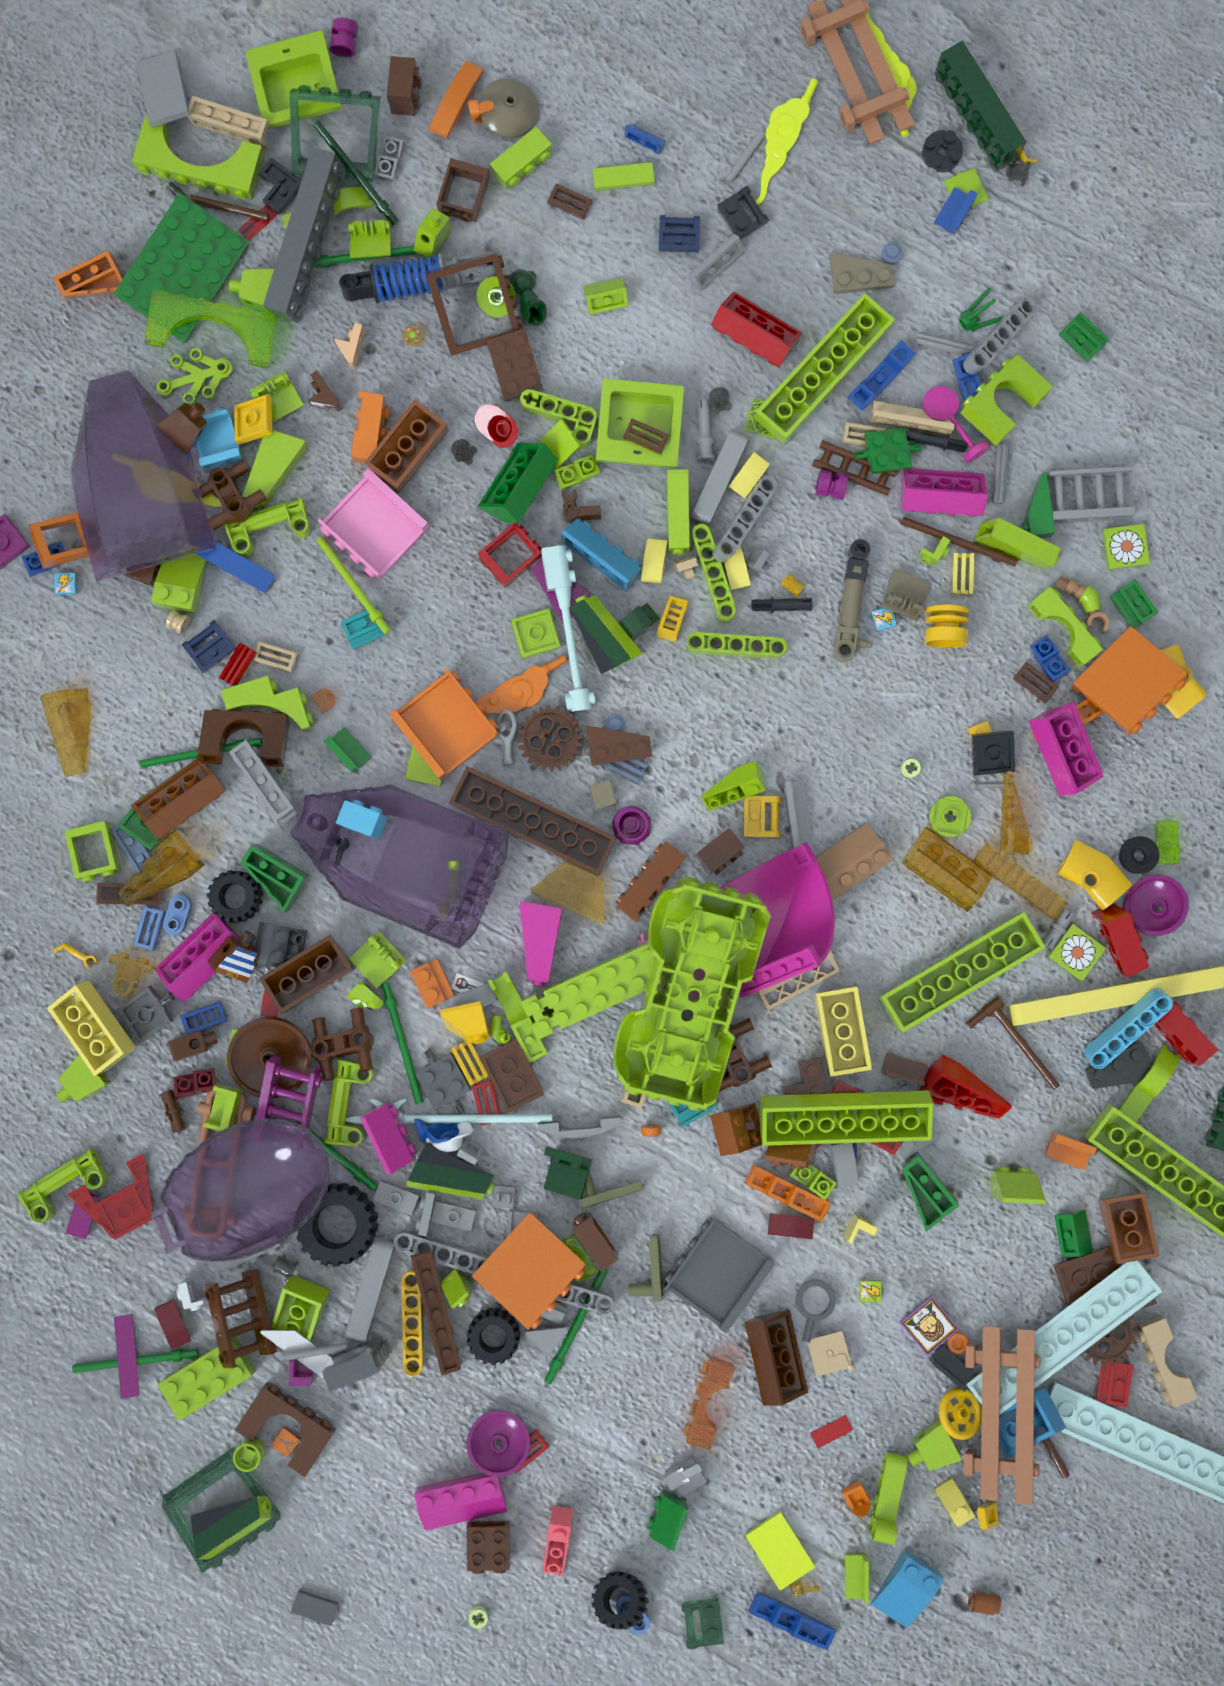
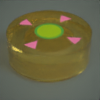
(412, 336)

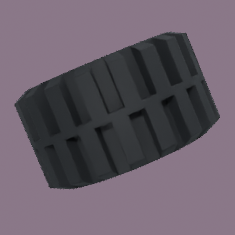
(217, 896)
(493, 1354)
(602, 1600)

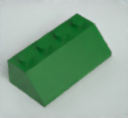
(518, 482)

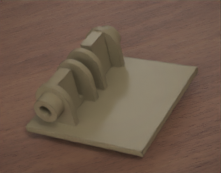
(906, 595)

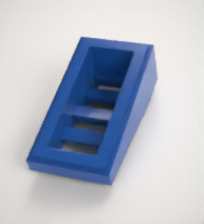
(184, 1018)

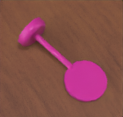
(942, 404)

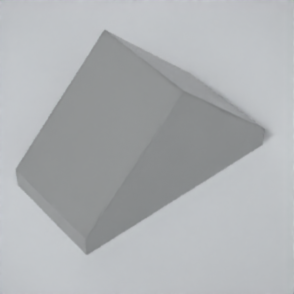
(547, 1336)

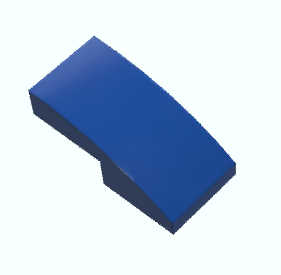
(32, 562)
(1049, 659)

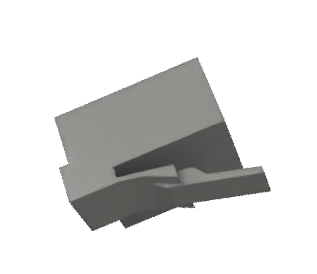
(685, 1477)

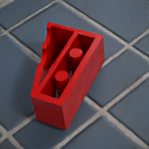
(1122, 939)
(1185, 1037)

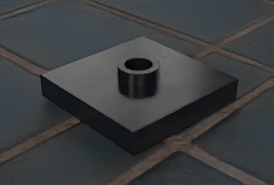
(993, 752)

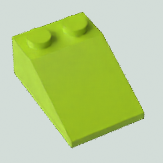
(180, 584)
(1016, 1186)
(300, 1307)

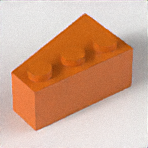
(93, 277)
(370, 425)

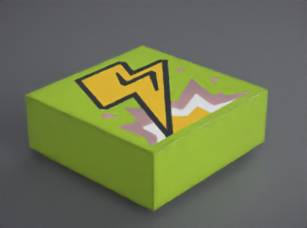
(870, 1291)

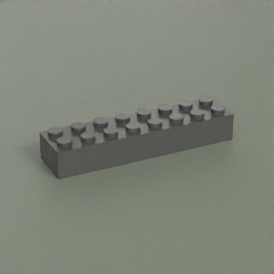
(305, 235)

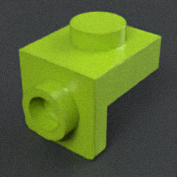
(940, 551)

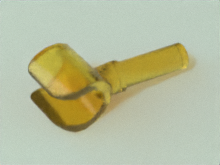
(798, 1590)

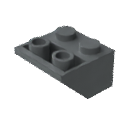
(278, 943)

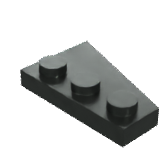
(1126, 1068)

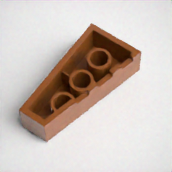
(650, 882)

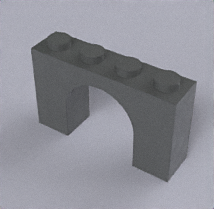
(356, 1363)

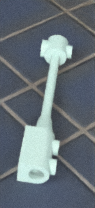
(560, 579)

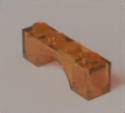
(716, 1376)

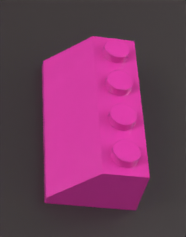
(943, 492)
(1066, 749)
(187, 965)
(459, 1500)

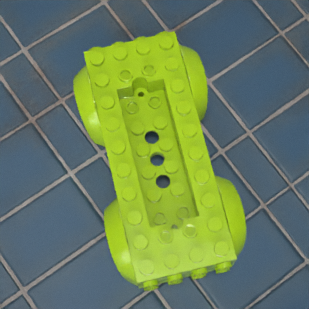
(688, 931)

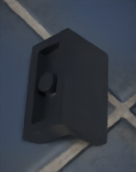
(951, 1366)

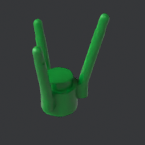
(969, 320)

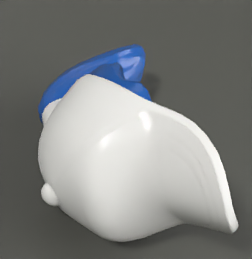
(443, 1136)

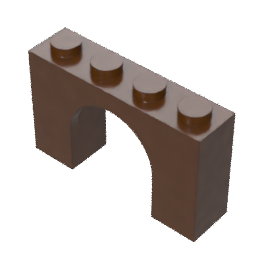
(220, 724)
(272, 1402)

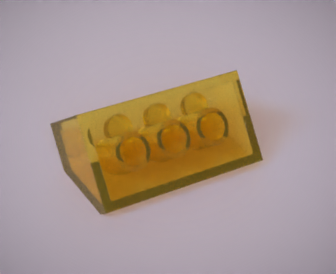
(947, 869)

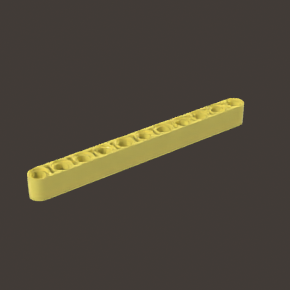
(1115, 995)

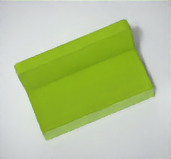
(605, 295)
(856, 1576)

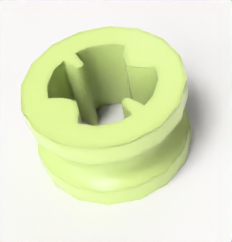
(907, 763)
(474, 1611)

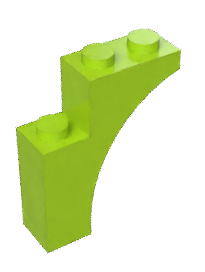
(263, 694)

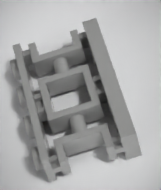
(265, 782)

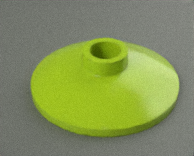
(487, 299)

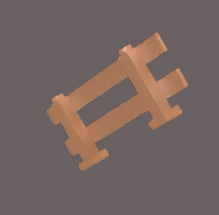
(863, 111)
(989, 1462)

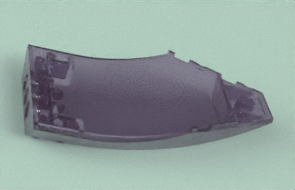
(133, 483)
(409, 867)

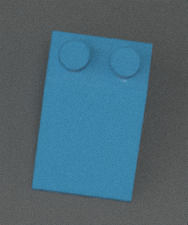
(1046, 1423)
(907, 1589)

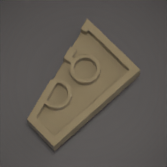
(858, 274)

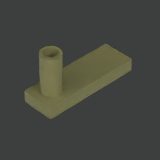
(592, 1198)
(655, 1288)

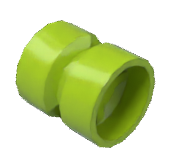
(249, 1454)

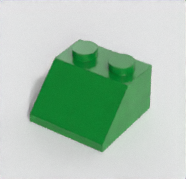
(668, 1519)

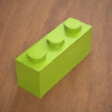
(521, 158)

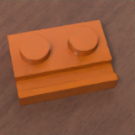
(432, 983)

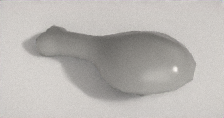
(507, 730)

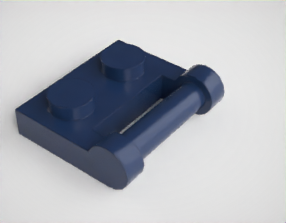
(679, 239)
(211, 652)

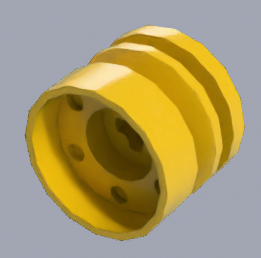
(946, 623)

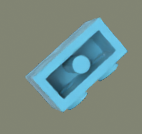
(361, 819)

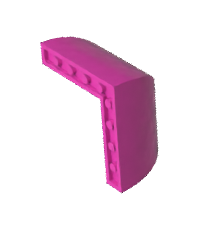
(800, 918)

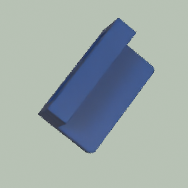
(955, 210)

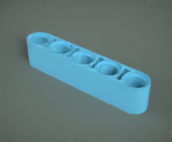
(1138, 1026)

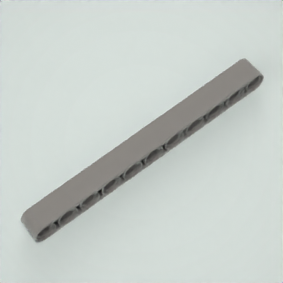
(476, 1257)

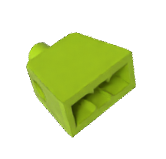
(436, 228)
(252, 287)
(80, 1082)
(934, 1448)

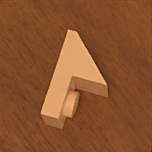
(351, 349)

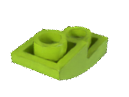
(577, 472)
(814, 1180)

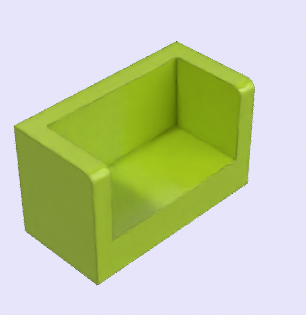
(224, 1107)

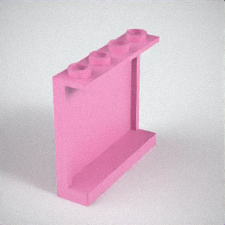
(374, 525)

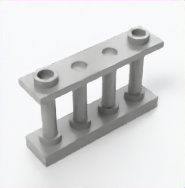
(1101, 512)

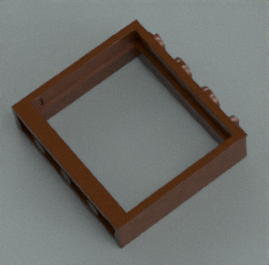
(460, 266)

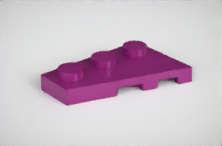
(576, 589)

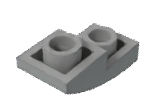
(389, 157)
(481, 993)
(845, 1164)

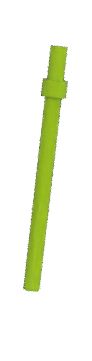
(375, 615)

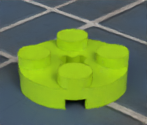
(959, 810)

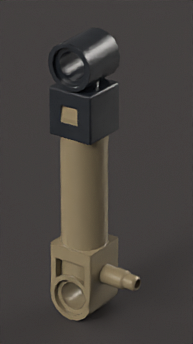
(854, 580)

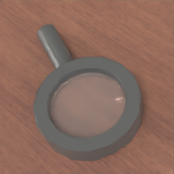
(815, 1302)

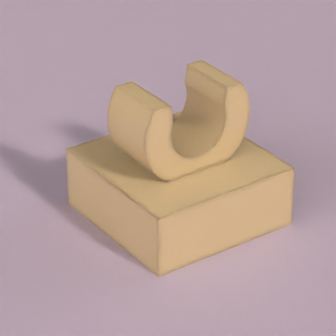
(686, 566)

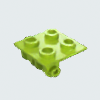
(370, 239)
(283, 394)
(377, 959)

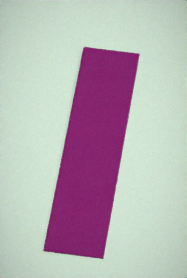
(126, 1356)

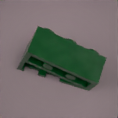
(1215, 1136)

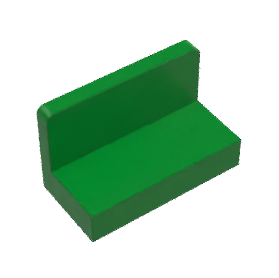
(348, 750)
(1073, 1234)

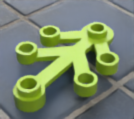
(196, 377)

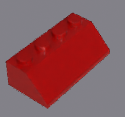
(756, 329)

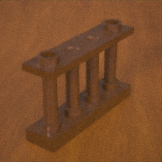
(259, 1313)

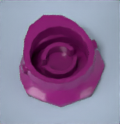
(631, 825)

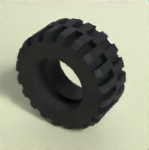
(365, 1232)

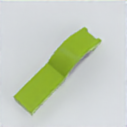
(349, 198)
(518, 1020)
(1150, 1085)

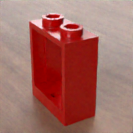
(521, 532)

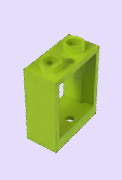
(85, 831)

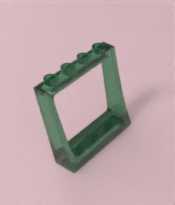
(344, 96)
(198, 1483)

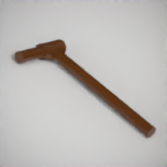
(994, 1009)

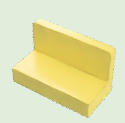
(858, 1223)

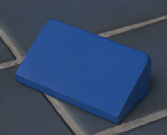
(644, 138)

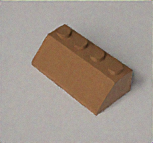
(853, 859)

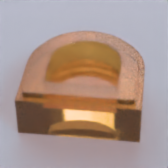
(324, 699)

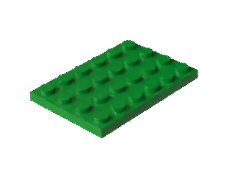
(185, 256)

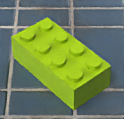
(203, 1381)

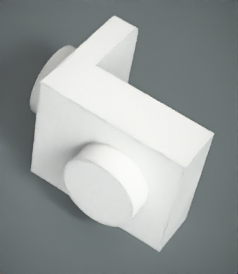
(186, 1294)

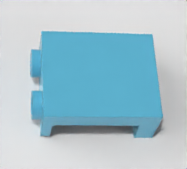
(217, 441)

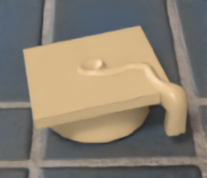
(830, 1354)

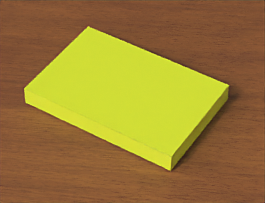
(780, 1550)

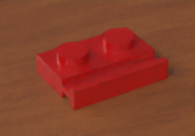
(1115, 1383)

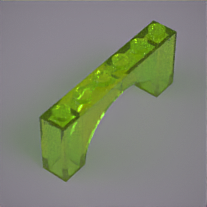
(171, 311)

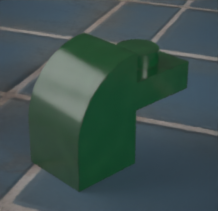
(638, 620)

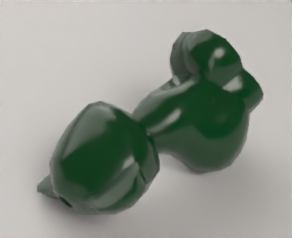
(532, 309)

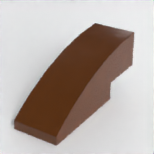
(108, 894)

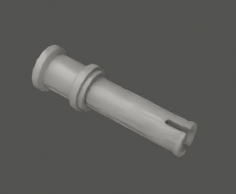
(705, 438)

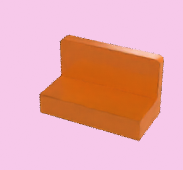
(1069, 1151)

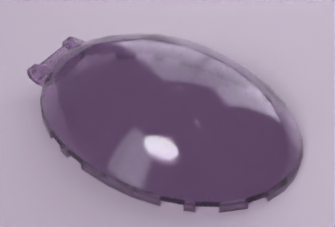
(244, 1190)

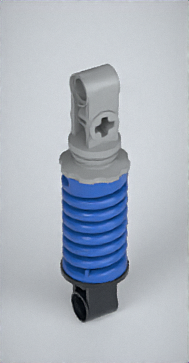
(408, 279)

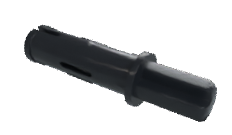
(936, 440)
(788, 604)

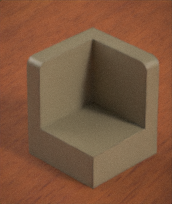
(602, 794)

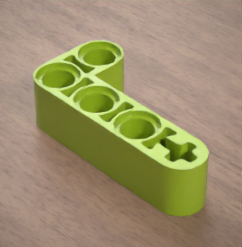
(556, 414)
(887, 1498)

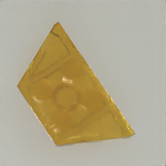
(574, 890)

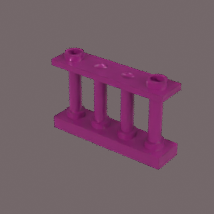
(271, 1089)

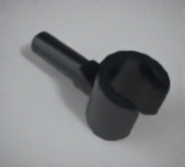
(341, 847)

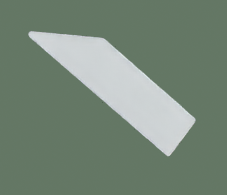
(294, 1341)

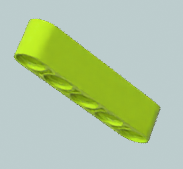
(713, 583)
(745, 640)

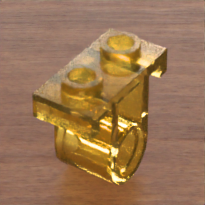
(130, 971)

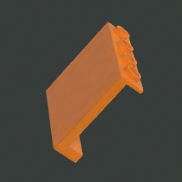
(1131, 681)
(445, 724)
(529, 1271)

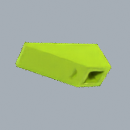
(737, 785)
(456, 1288)

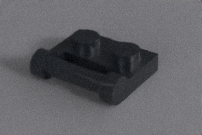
(736, 215)

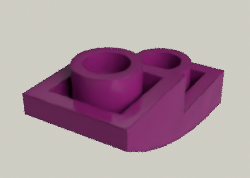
(80, 1221)

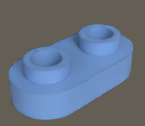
(180, 915)
(640, 1628)

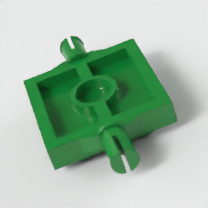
(888, 450)

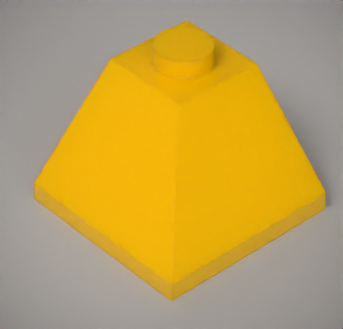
(467, 1022)

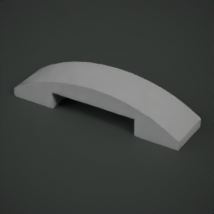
(554, 1129)

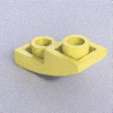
(749, 475)
(654, 560)
(736, 570)

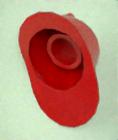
(496, 425)

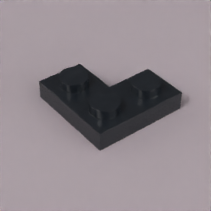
(284, 185)

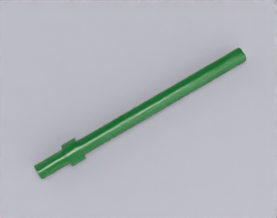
(326, 260)
(192, 754)
(391, 1004)
(359, 1174)
(176, 1355)
(557, 1362)

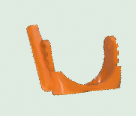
(477, 109)

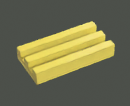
(963, 557)

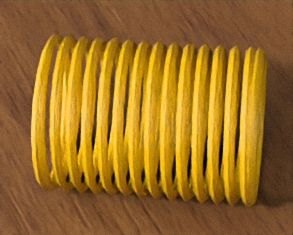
(789, 588)

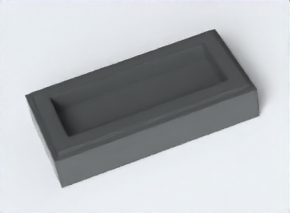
(314, 1607)

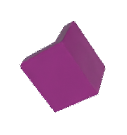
(300, 1374)

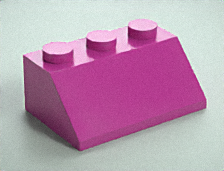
(389, 1137)

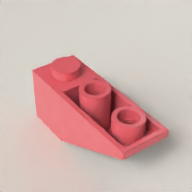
(557, 1540)

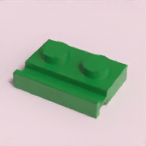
(1083, 337)
(1133, 604)

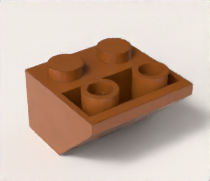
(737, 1129)
(799, 1155)

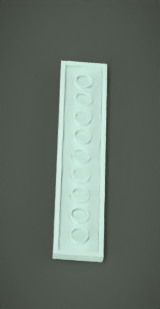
(1079, 1327)
(1140, 1442)

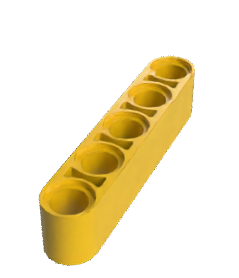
(412, 1332)

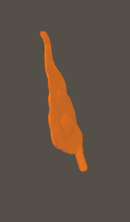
(521, 690)

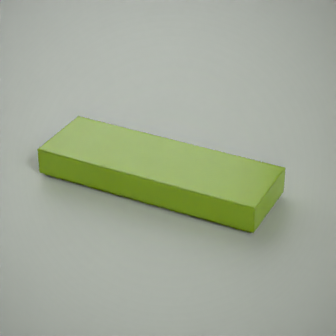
(623, 176)

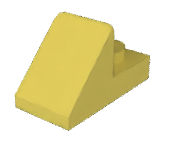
(954, 1502)

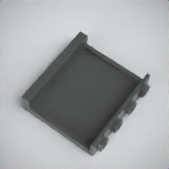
(718, 1274)

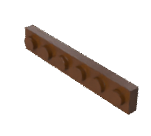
(436, 1312)

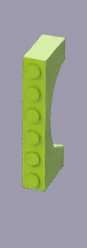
(233, 176)

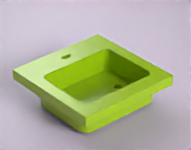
(286, 66)
(646, 402)

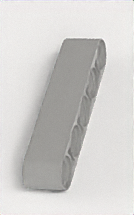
(1019, 315)
(720, 477)
(748, 510)
(370, 1289)

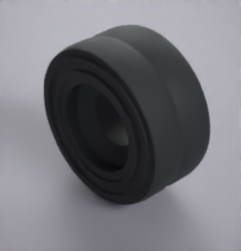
(1150, 850)

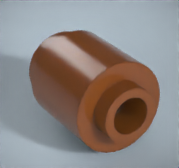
(984, 1602)

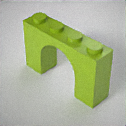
(1014, 376)

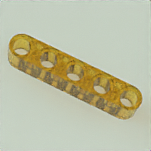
(1020, 881)

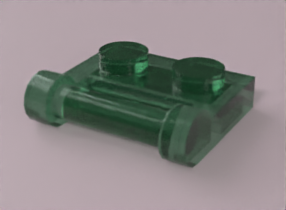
(710, 1623)

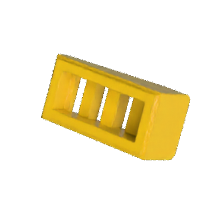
(667, 630)

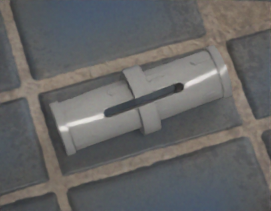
(1058, 929)

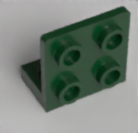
(567, 1173)

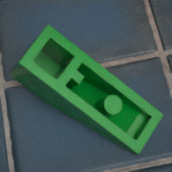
(1039, 513)

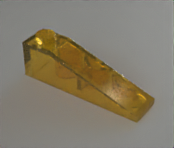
(68, 722)
(1014, 829)
(168, 866)

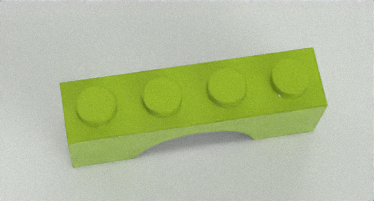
(1082, 644)

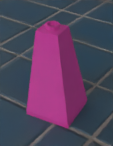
(540, 936)

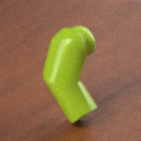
(497, 1031)

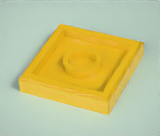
(253, 419)

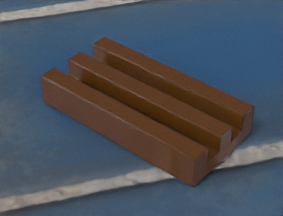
(551, 201)
(642, 443)
(1031, 689)

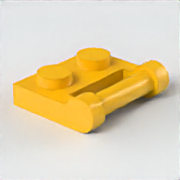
(755, 817)

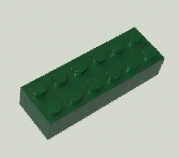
(979, 106)

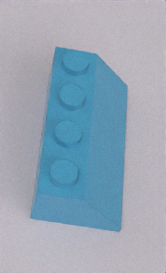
(601, 554)

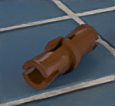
(173, 1111)

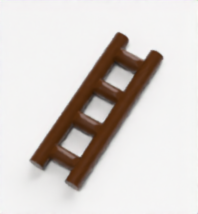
(848, 456)

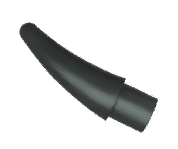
(174, 189)

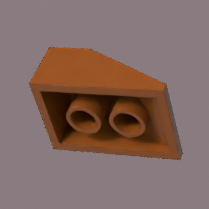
(1129, 1227)

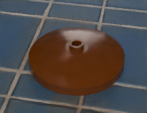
(265, 1035)

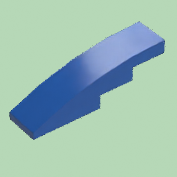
(238, 567)
(792, 1620)

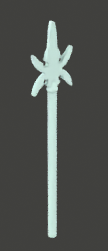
(500, 1118)

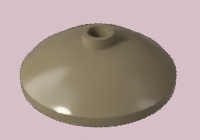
(509, 119)

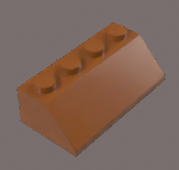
(406, 446)
(178, 798)

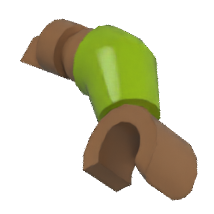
(1088, 597)

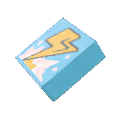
(65, 583)
(883, 619)

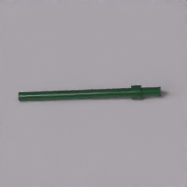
(382, 205)

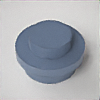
(891, 252)
(615, 722)

